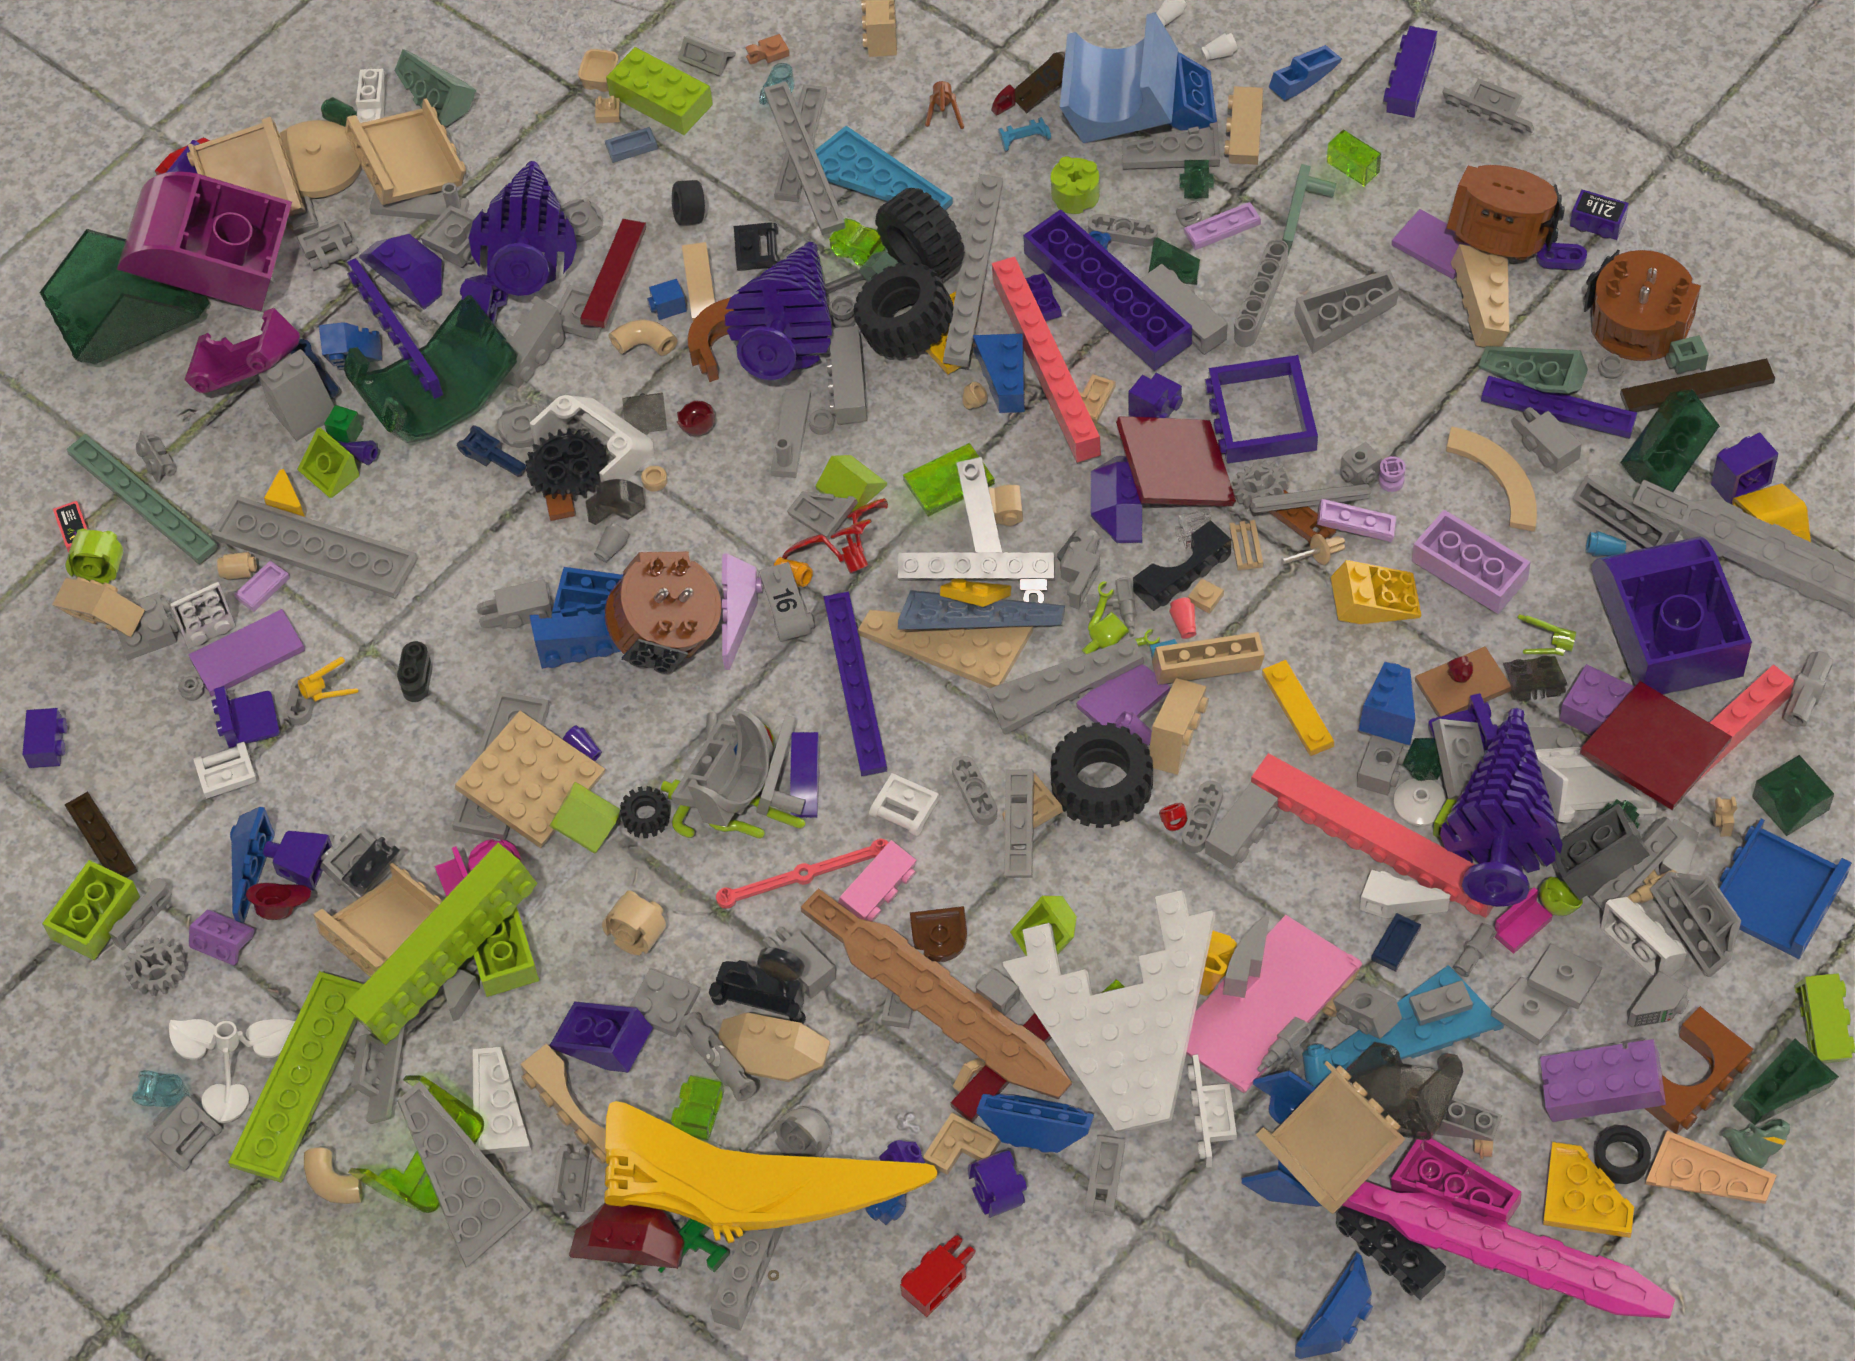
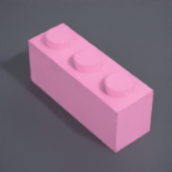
(878, 882)

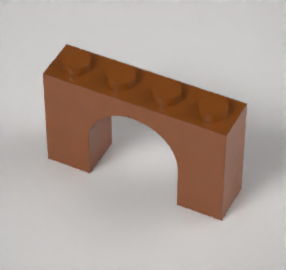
(1726, 1058)

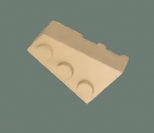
(879, 27)
(1244, 125)
(98, 603)
(1176, 724)

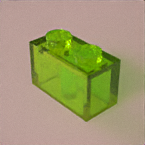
(1353, 157)

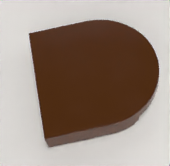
(939, 932)

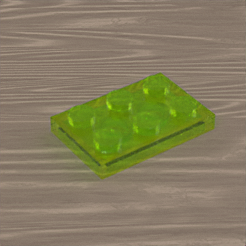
(938, 481)

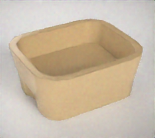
(595, 67)

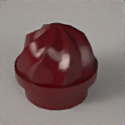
(1460, 669)

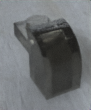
(615, 497)

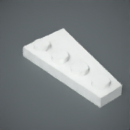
(496, 1104)

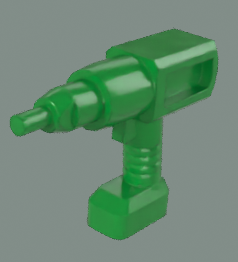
(693, 1234)

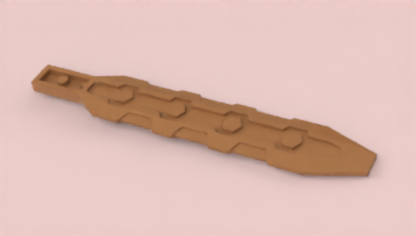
(933, 992)

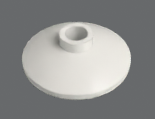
(1415, 810)

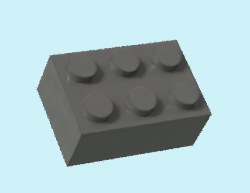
(1600, 852)

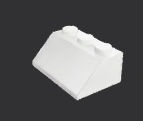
(1641, 937)

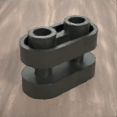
(414, 671)

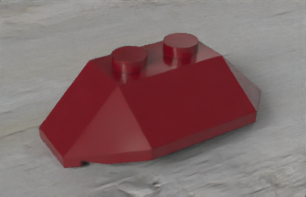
(628, 1236)

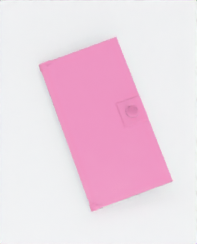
(1295, 981)

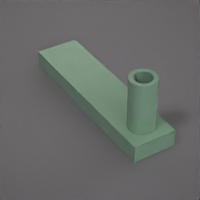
(1303, 183)

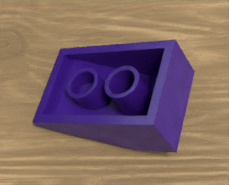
(602, 1035)

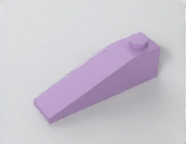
(739, 603)

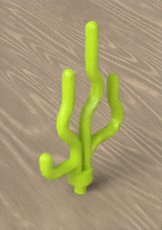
(733, 825)

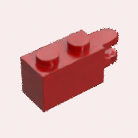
(936, 1276)

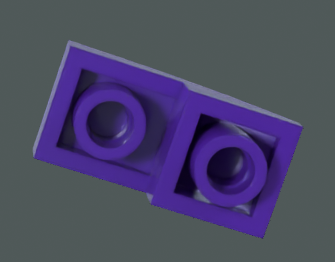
(1044, 296)

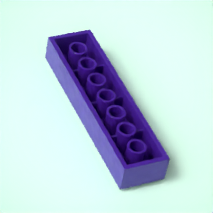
(1107, 290)

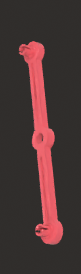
(727, 897)

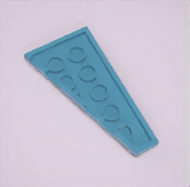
(864, 167)
(1418, 1040)

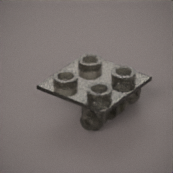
(1534, 675)

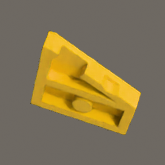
(975, 592)

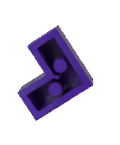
(485, 294)
(1154, 397)

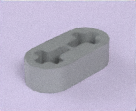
(294, 703)

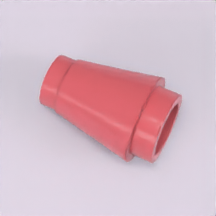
(1184, 617)

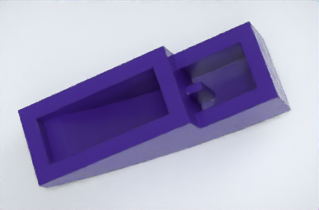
(805, 771)

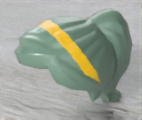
(1758, 1143)

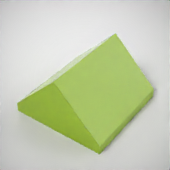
(328, 464)
(849, 477)
(585, 817)

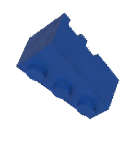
(583, 591)

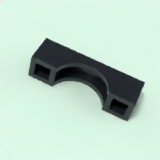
(1159, 584)

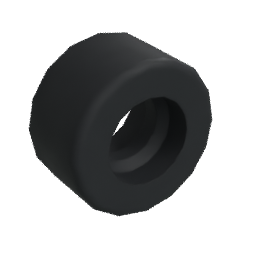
(688, 202)

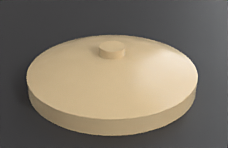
(320, 157)

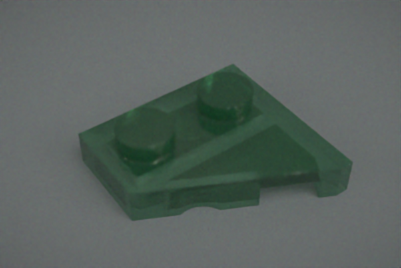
(1182, 263)

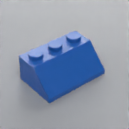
(1192, 96)

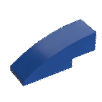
(1303, 72)

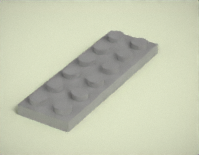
(470, 816)

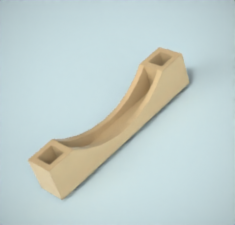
(549, 1076)

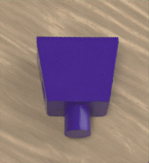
(299, 856)

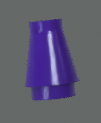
(583, 742)

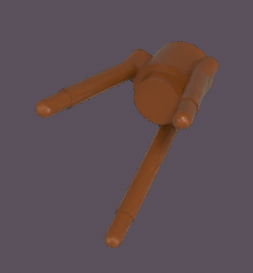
(942, 96)

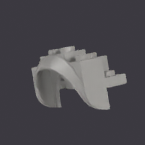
(720, 780)

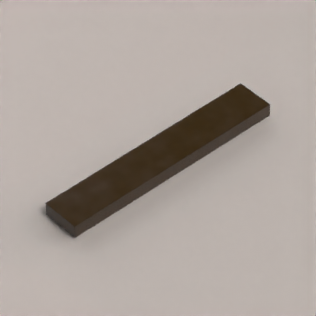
(1704, 384)

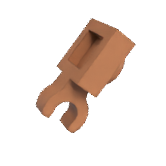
(770, 48)

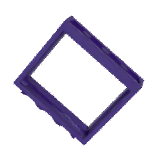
(1267, 446)

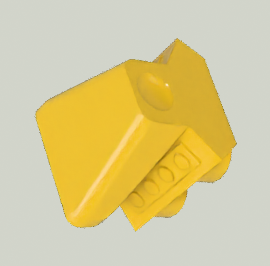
(1217, 961)

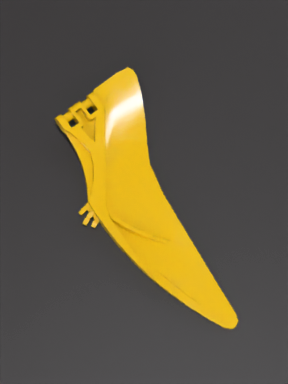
(738, 1190)

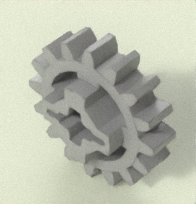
(1259, 481)
(154, 966)

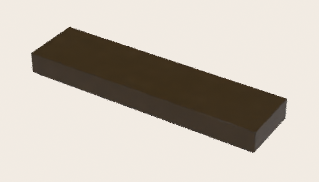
(100, 835)

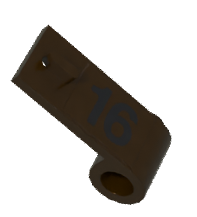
(1040, 82)

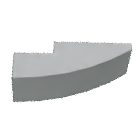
(1246, 959)

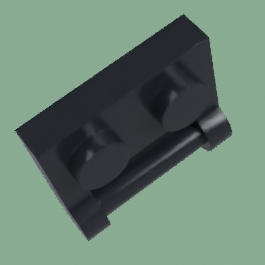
(748, 245)

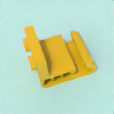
(1777, 506)

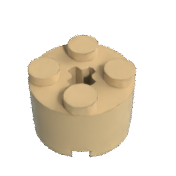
(634, 923)

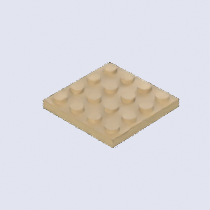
(527, 777)

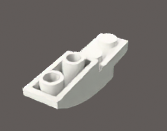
(370, 95)

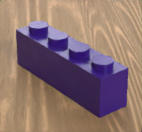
(1411, 71)

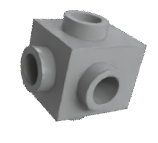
(1360, 464)

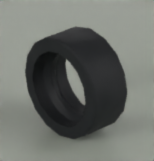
(1632, 1137)

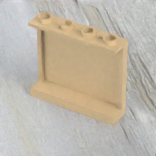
(405, 154)
(250, 160)
(378, 921)
(1334, 1139)

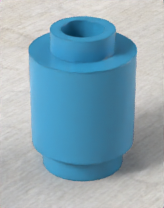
(1314, 1064)

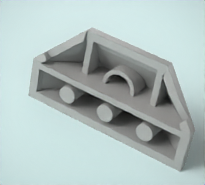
(1700, 917)

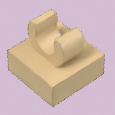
(607, 110)

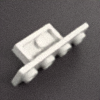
(1215, 1112)

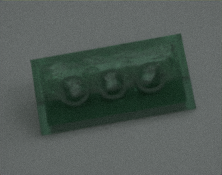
(1671, 441)

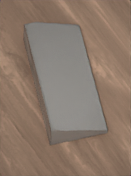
(1682, 854)

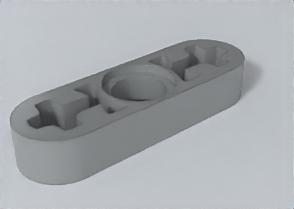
(1132, 224)
(975, 780)
(1201, 806)

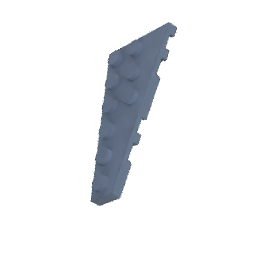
(931, 611)

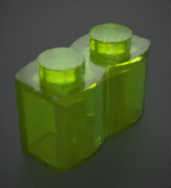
(856, 242)
(698, 1106)

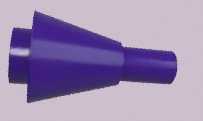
(362, 450)

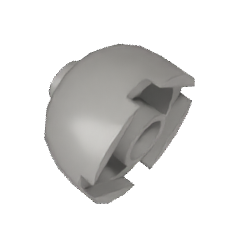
(802, 1133)

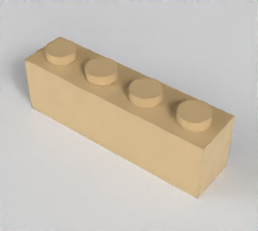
(1208, 658)

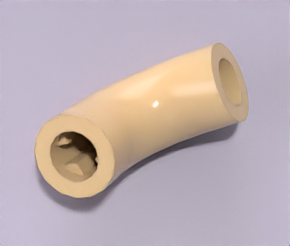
(643, 332)
(326, 1182)

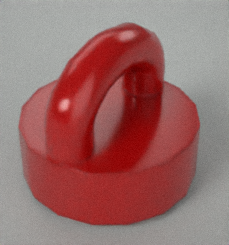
(1171, 813)

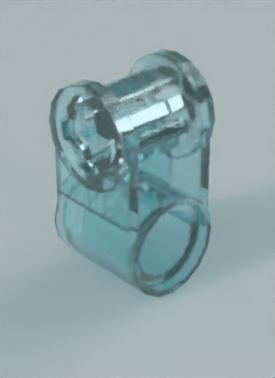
(780, 73)
(155, 1089)

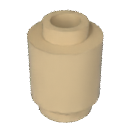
(236, 566)

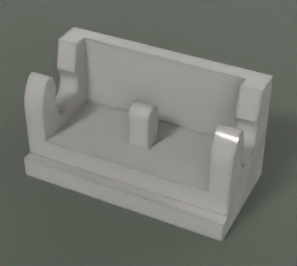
(571, 1180)

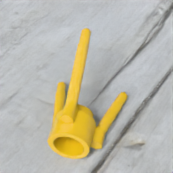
(313, 684)

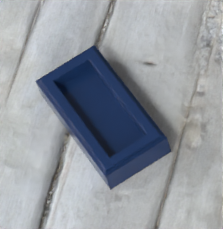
(1396, 942)

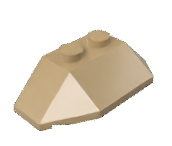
(773, 1046)

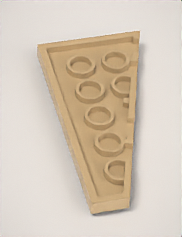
(974, 653)

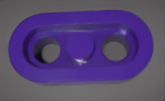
(1562, 256)

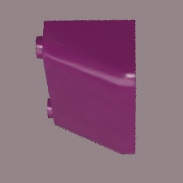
(222, 363)

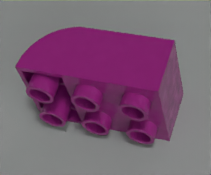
(206, 237)

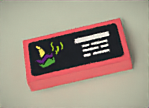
(69, 521)

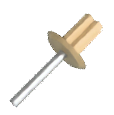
(1320, 549)

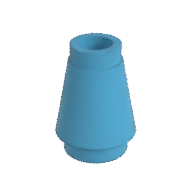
(1604, 545)

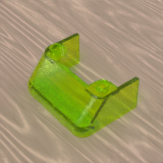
(413, 1185)

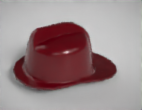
(277, 900)

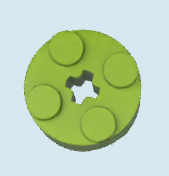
(1075, 185)
(94, 555)

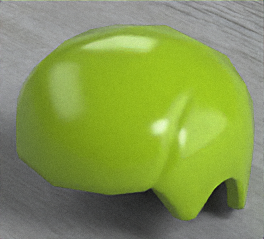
(1558, 897)

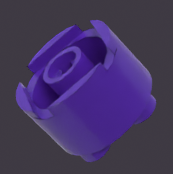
(997, 1184)

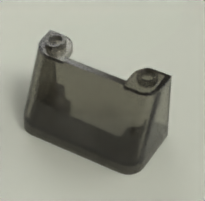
(1408, 1093)

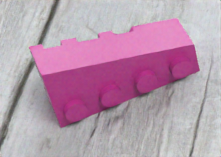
(1449, 1176)

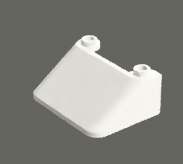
(1583, 785)

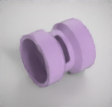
(1392, 474)

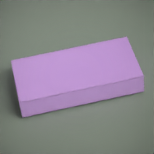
(262, 586)

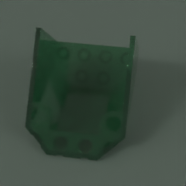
(110, 309)

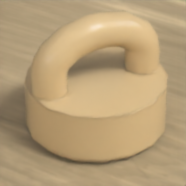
(974, 395)

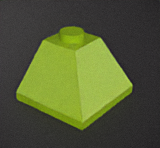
(1048, 910)

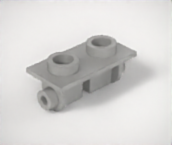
(151, 451)

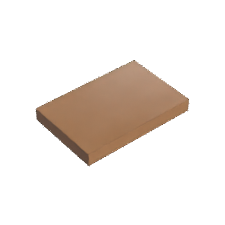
(1451, 696)

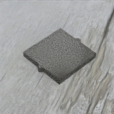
(645, 412)

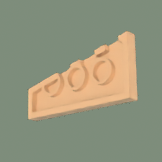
(1700, 1169)

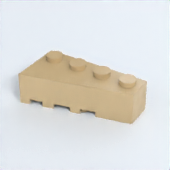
(1485, 293)

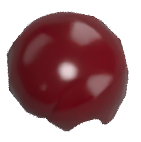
(696, 418)

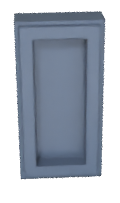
(631, 144)

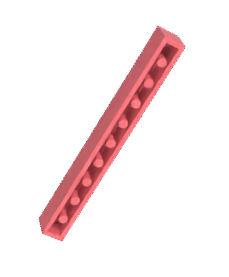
(1046, 360)
(1367, 830)

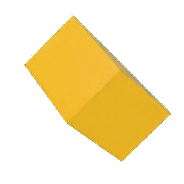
(282, 495)

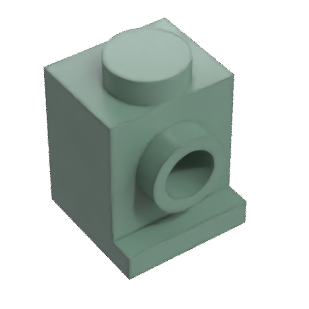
(1687, 355)

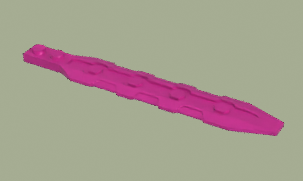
(1514, 1251)

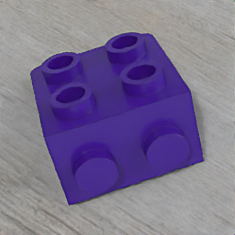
(1477, 712)
(245, 717)

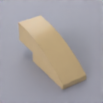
(698, 277)

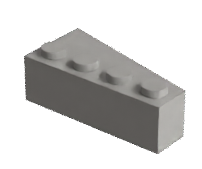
(1343, 308)

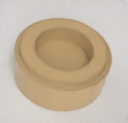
(654, 478)

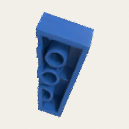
(571, 638)

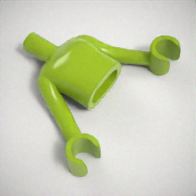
(1111, 628)

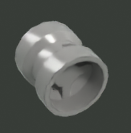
(842, 312)

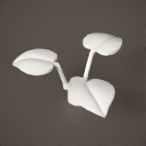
(195, 1036)

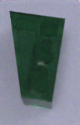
(1785, 1083)

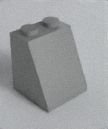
(296, 395)

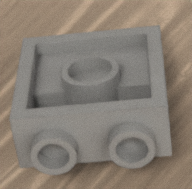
(450, 236)
(153, 630)
(340, 860)

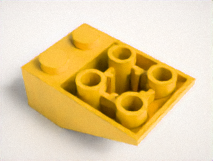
(1374, 594)

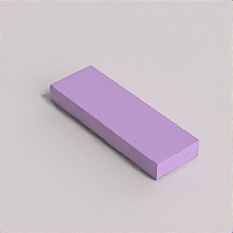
(1222, 226)
(1356, 520)

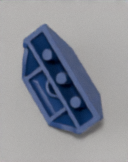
(1034, 1121)
(1339, 1314)

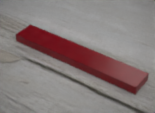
(613, 273)
(989, 1081)

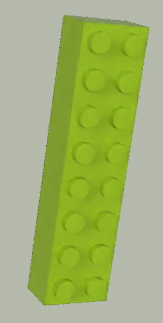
(441, 944)

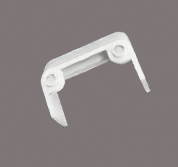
(624, 443)

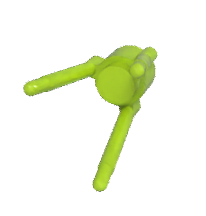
(1562, 637)

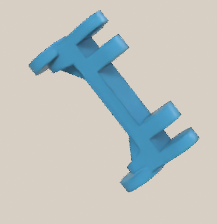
(1032, 129)

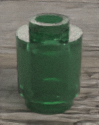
(337, 111)

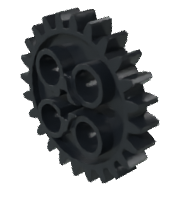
(566, 464)

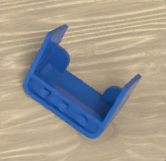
(1286, 1095)

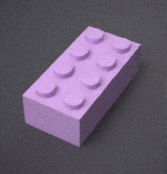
(1471, 561)

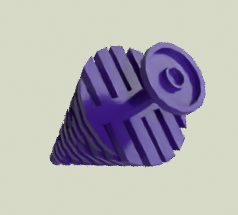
(517, 230)
(781, 316)
(1503, 819)

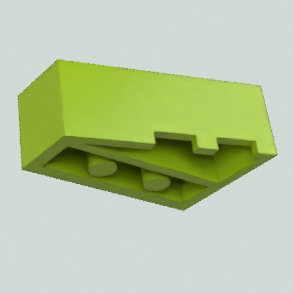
(1826, 1017)

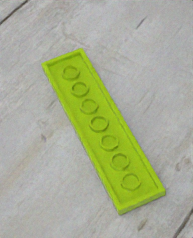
(297, 1080)

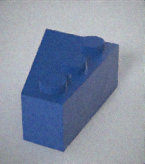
(339, 337)
(1003, 367)
(1390, 705)

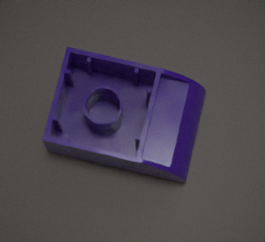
(1674, 615)

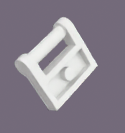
(227, 775)
(908, 797)

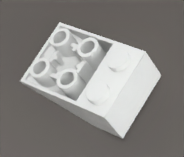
(202, 615)

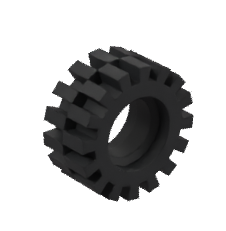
(645, 825)

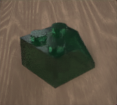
(1793, 795)

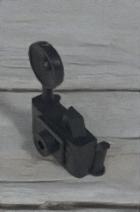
(767, 986)

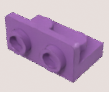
(219, 936)

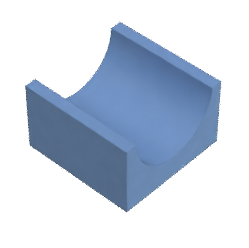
(1119, 88)

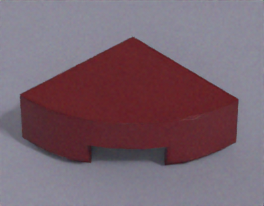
(1004, 100)

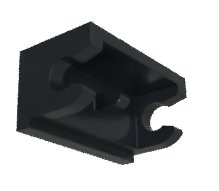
(370, 866)

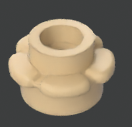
(1484, 1147)

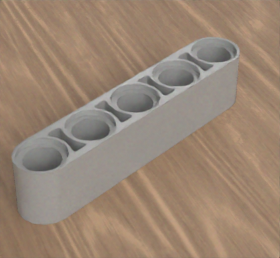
(1261, 293)

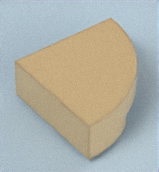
(966, 1072)

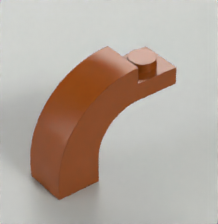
(703, 333)

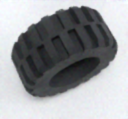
(920, 232)
(916, 327)
(1106, 745)

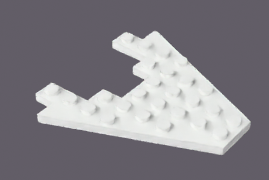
(1129, 1039)

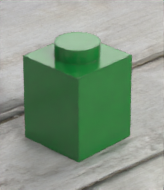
(343, 424)

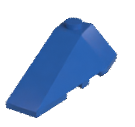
(247, 849)

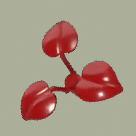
(853, 553)

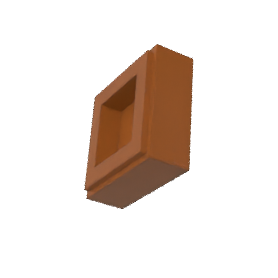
(559, 508)

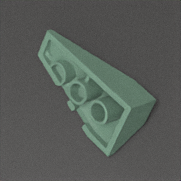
(443, 90)
(1537, 367)

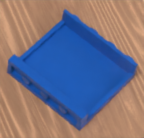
(1781, 889)

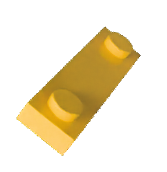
(1298, 708)

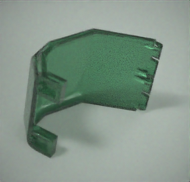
(465, 356)

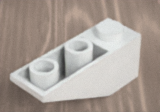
(1391, 895)

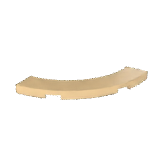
(1504, 469)

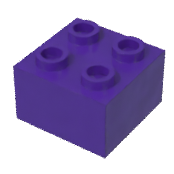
(1744, 467)

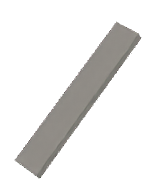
(810, 110)

